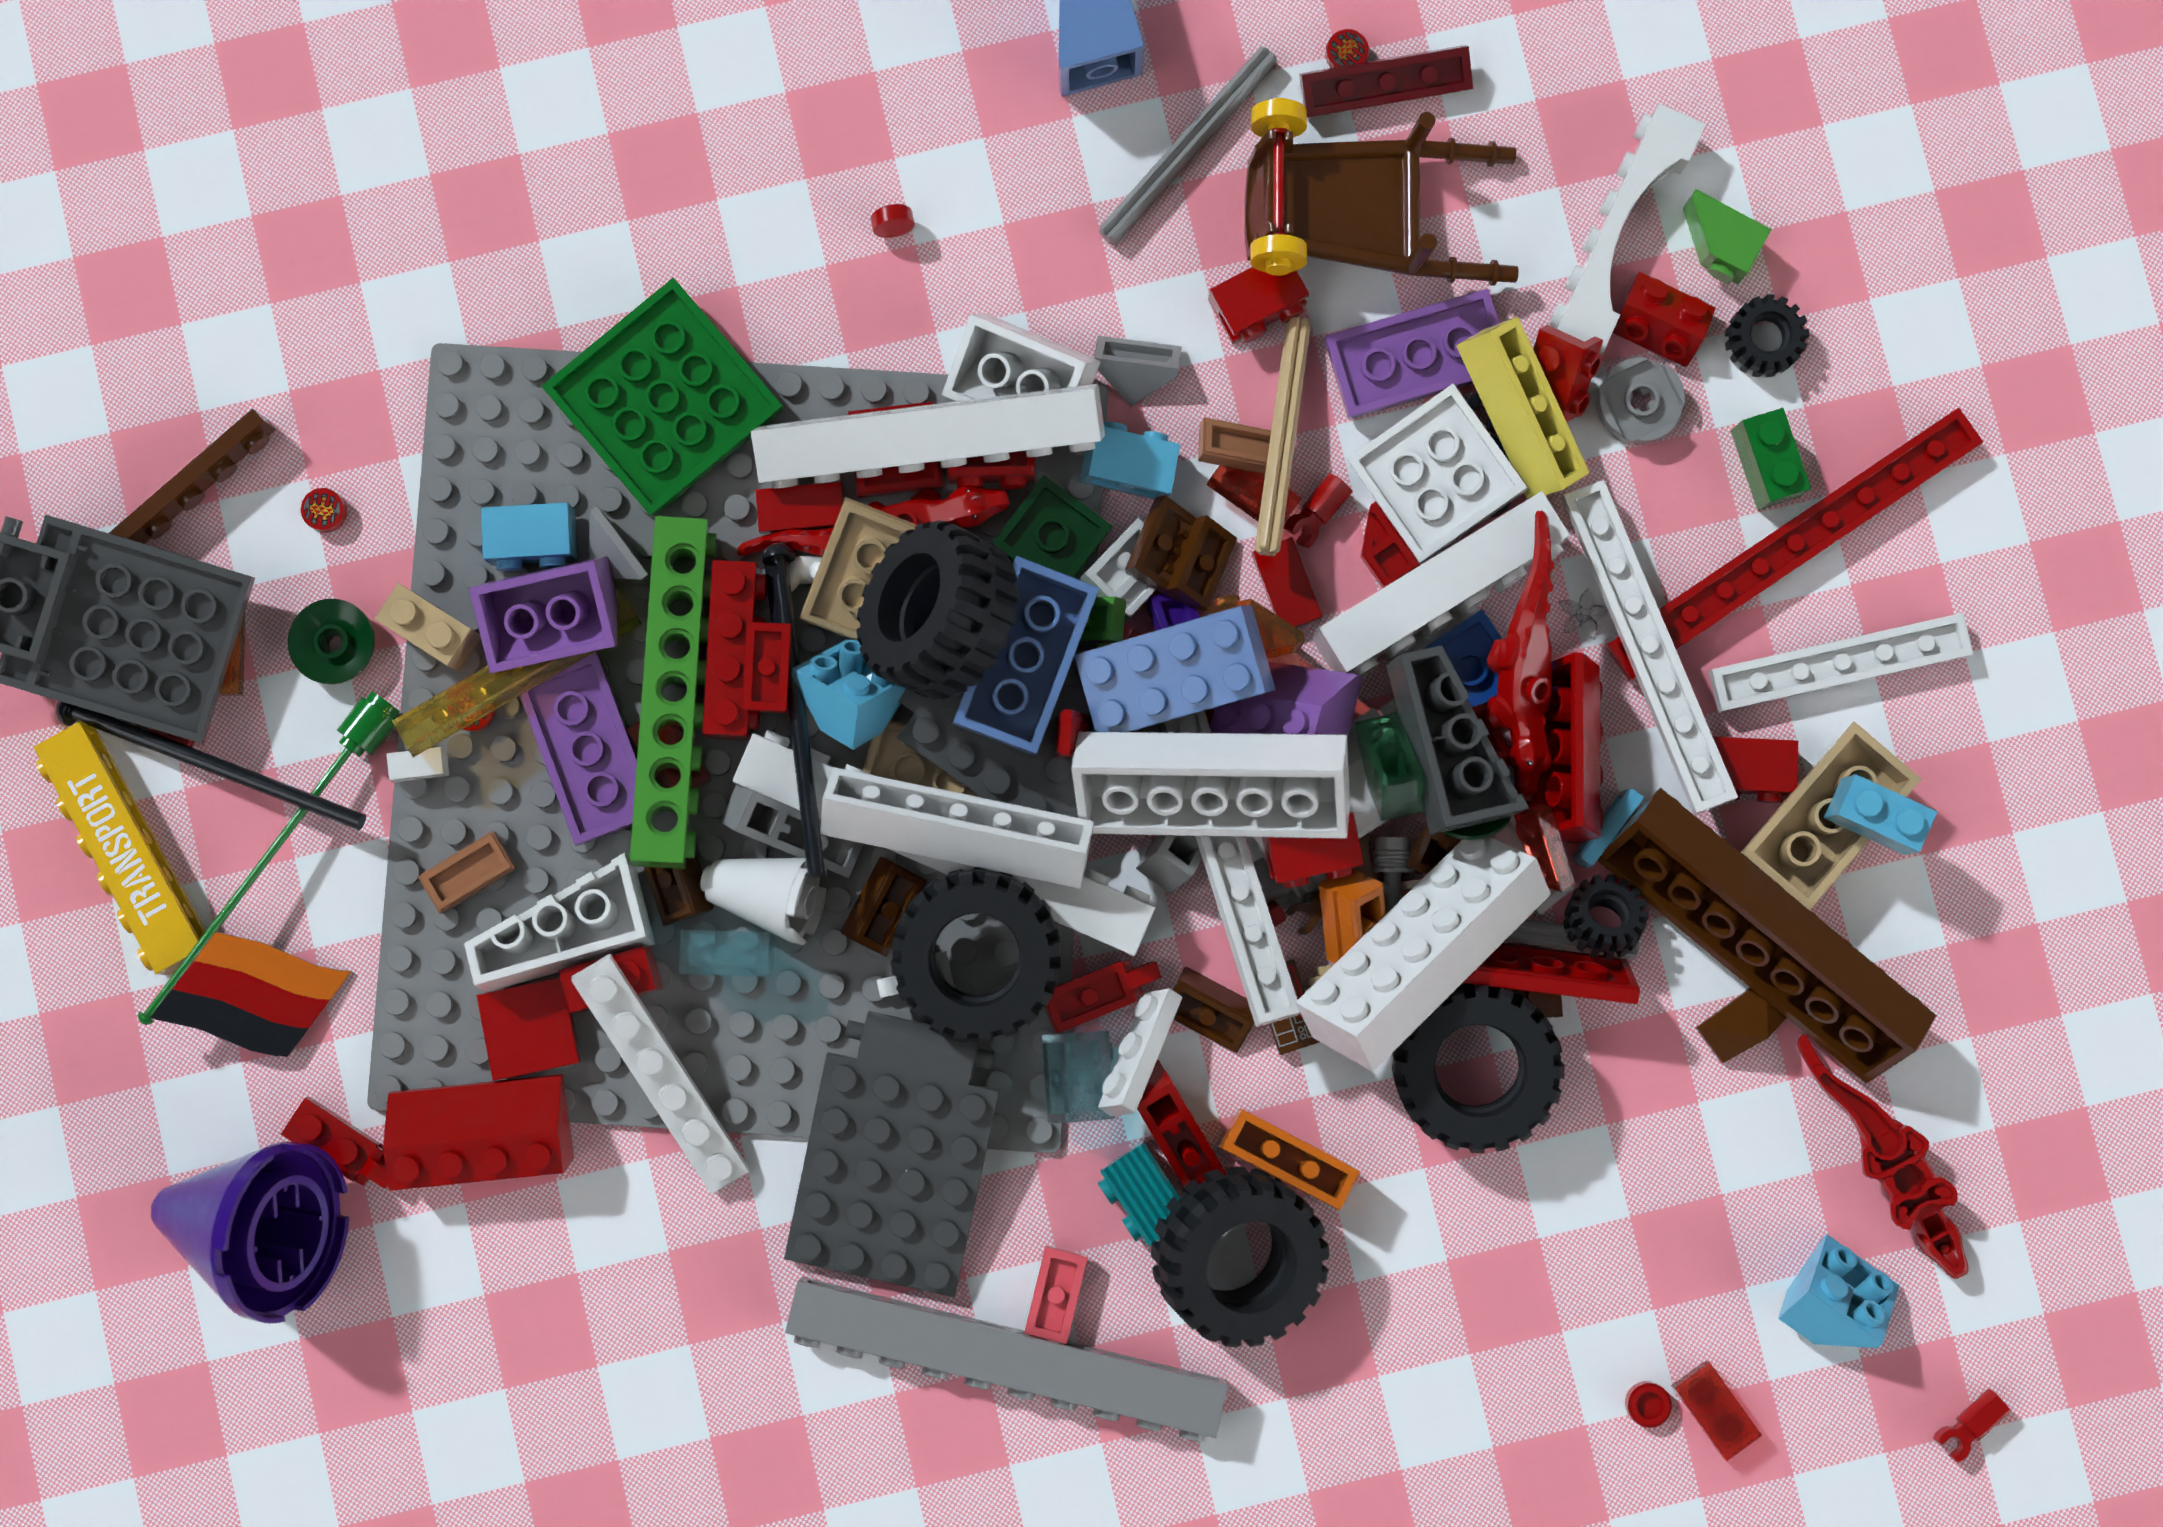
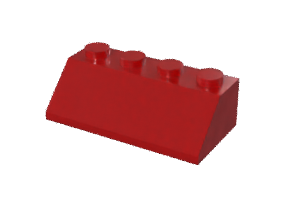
(1575, 738)
(477, 1132)

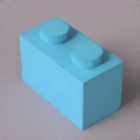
(1132, 462)
(529, 535)
(1880, 814)

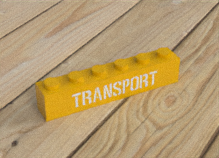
(121, 846)

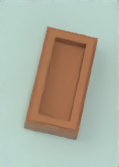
(1233, 445)
(467, 872)

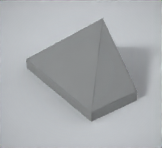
(1136, 366)
(606, 541)

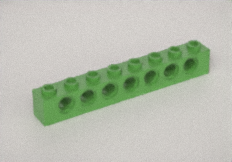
(672, 539)

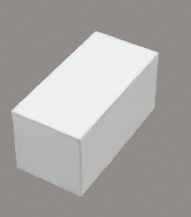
(428, 764)

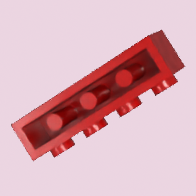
(733, 603)

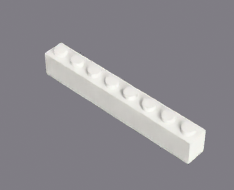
(929, 434)

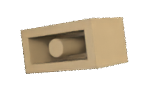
(428, 627)

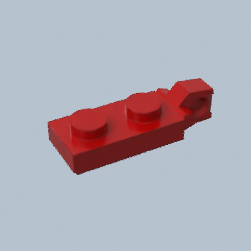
(1098, 993)
(351, 1149)

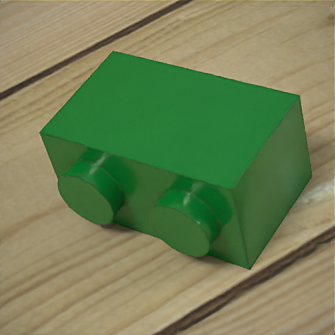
(1770, 459)

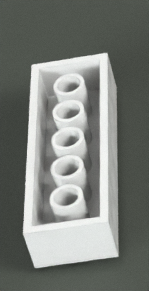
(1436, 589)
(1213, 784)
(1423, 950)

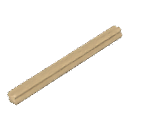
(1283, 437)

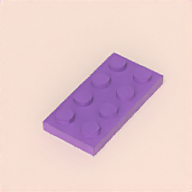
(1407, 353)
(585, 748)

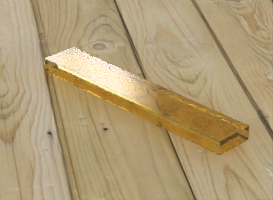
(486, 692)

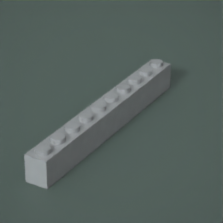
(1006, 1357)

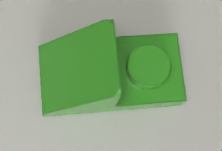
(1104, 623)

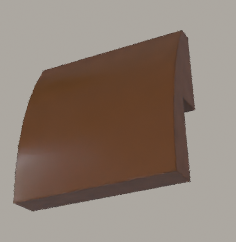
(1181, 553)

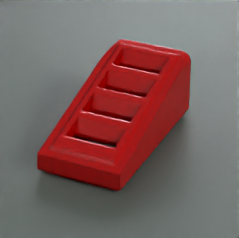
(1068, 725)

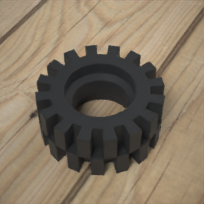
(1784, 318)
(1611, 896)

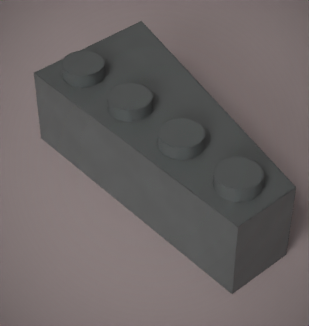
(1460, 767)

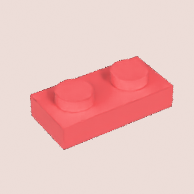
(1056, 1294)

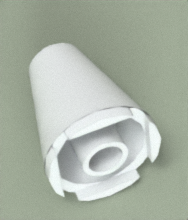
(768, 894)

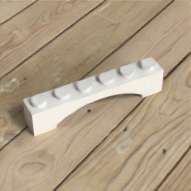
(1664, 147)

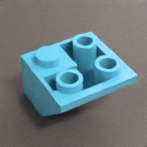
(846, 694)
(1839, 1299)

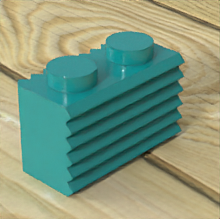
(1141, 1189)

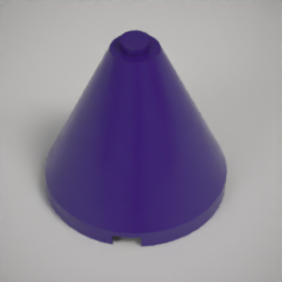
(260, 1228)

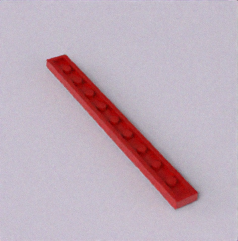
(1812, 531)

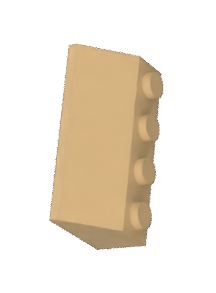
(1797, 842)

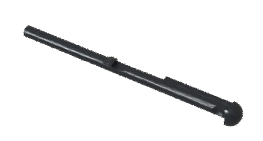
(781, 611)
(69, 714)

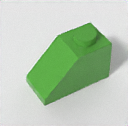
(1723, 237)

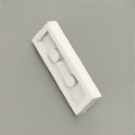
(1139, 1052)

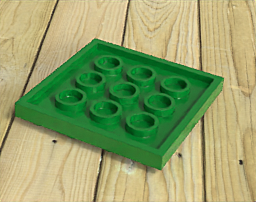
(662, 397)

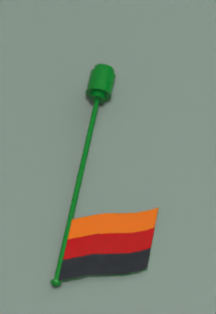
(244, 985)

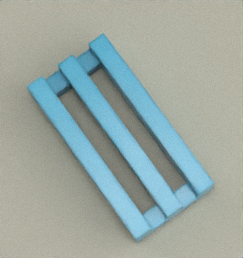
(1614, 819)

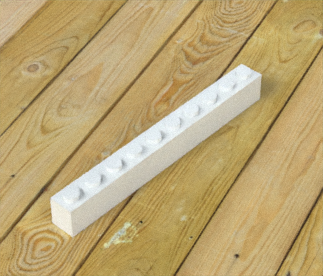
(1091, 910)

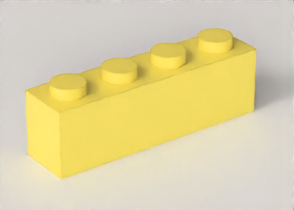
(1522, 408)

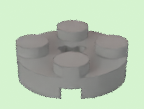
(1648, 377)

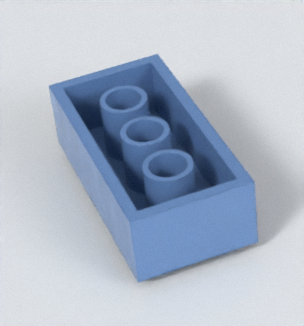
(1175, 671)
(1024, 684)

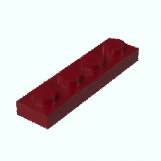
(1386, 81)

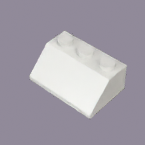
(1009, 360)

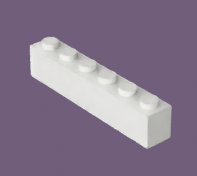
(956, 827)

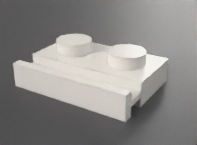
(1110, 574)

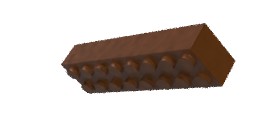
(1767, 937)

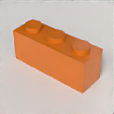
(1289, 1159)

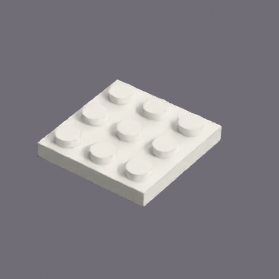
(1437, 473)

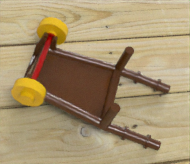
(1349, 199)

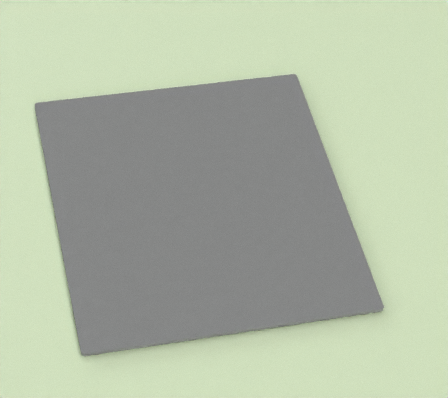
(743, 1039)

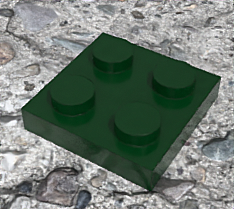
(1053, 530)

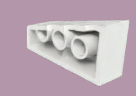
(577, 925)

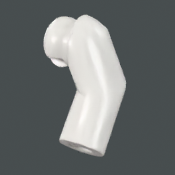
(803, 570)

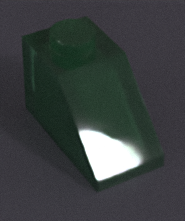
(1390, 767)

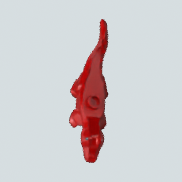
(964, 508)
(1525, 670)
(1897, 1159)

